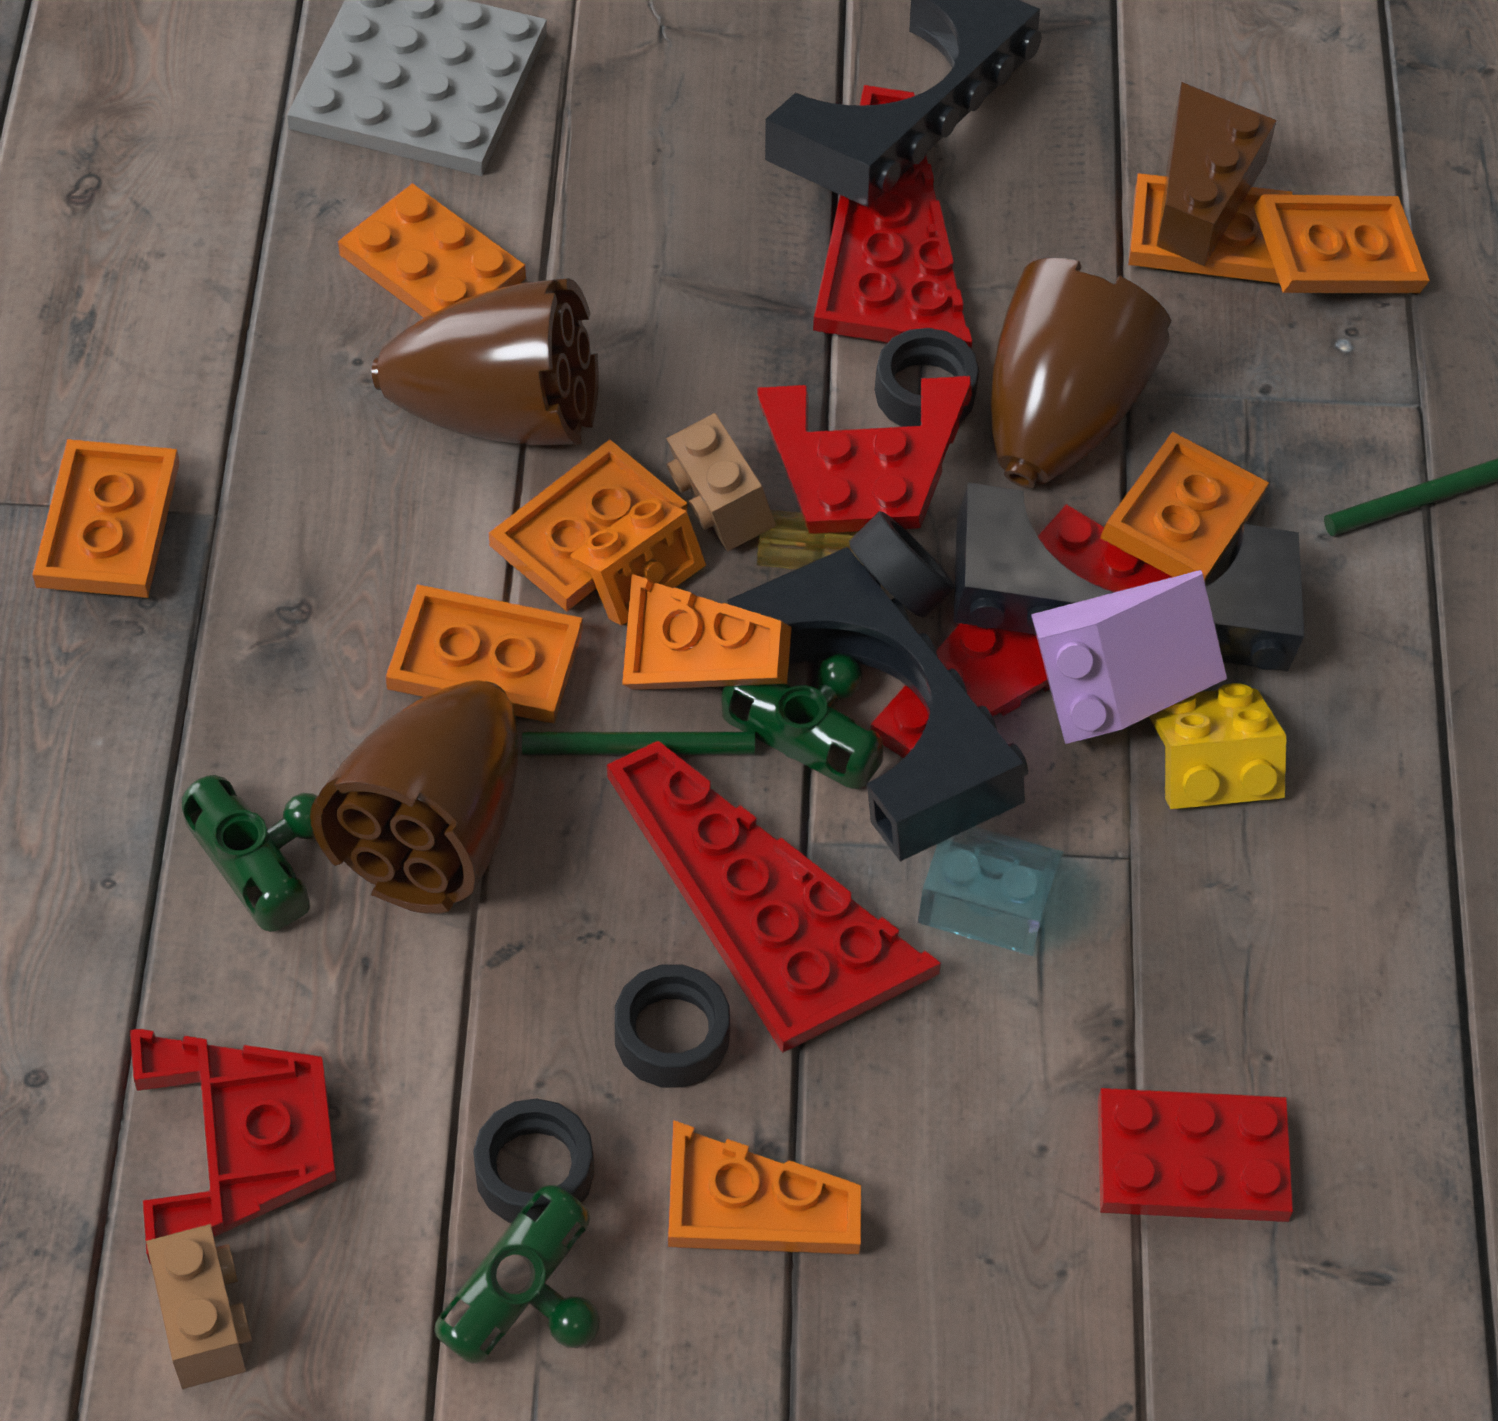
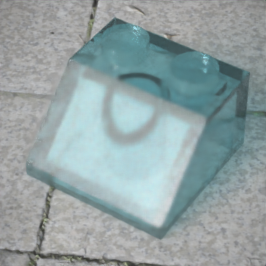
(990, 888)

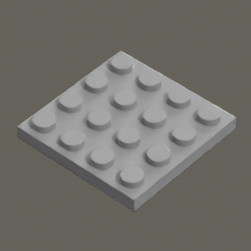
(419, 79)

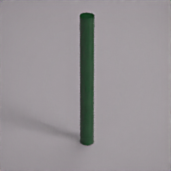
(1411, 498)
(628, 742)

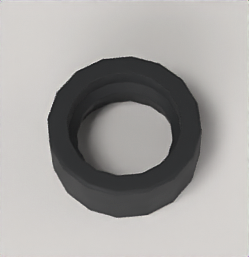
(917, 348)
(901, 564)
(681, 983)
(529, 1118)

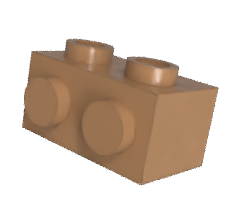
(720, 481)
(196, 1307)

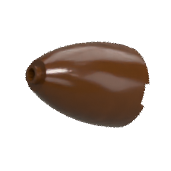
(499, 365)
(1069, 366)
(424, 798)

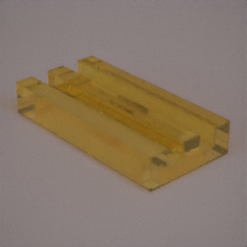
(792, 530)

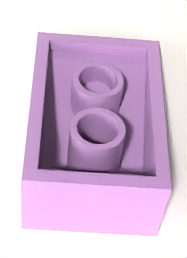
(1128, 654)

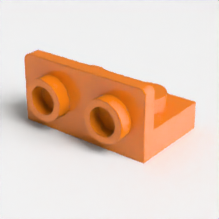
(647, 542)

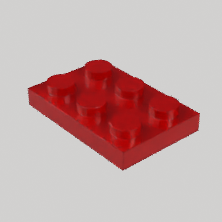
(1194, 1155)

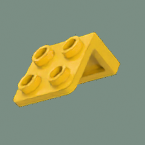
(1221, 748)

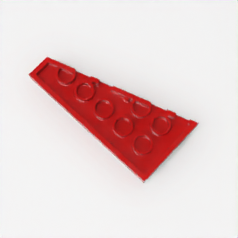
(890, 260)
(1006, 664)
(772, 913)

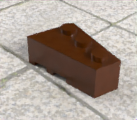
(1209, 171)

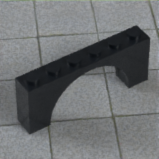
(871, 146)
(1010, 574)
(961, 763)

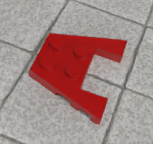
(856, 473)
(261, 1124)

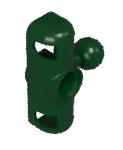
(780, 707)
(231, 825)
(571, 1319)

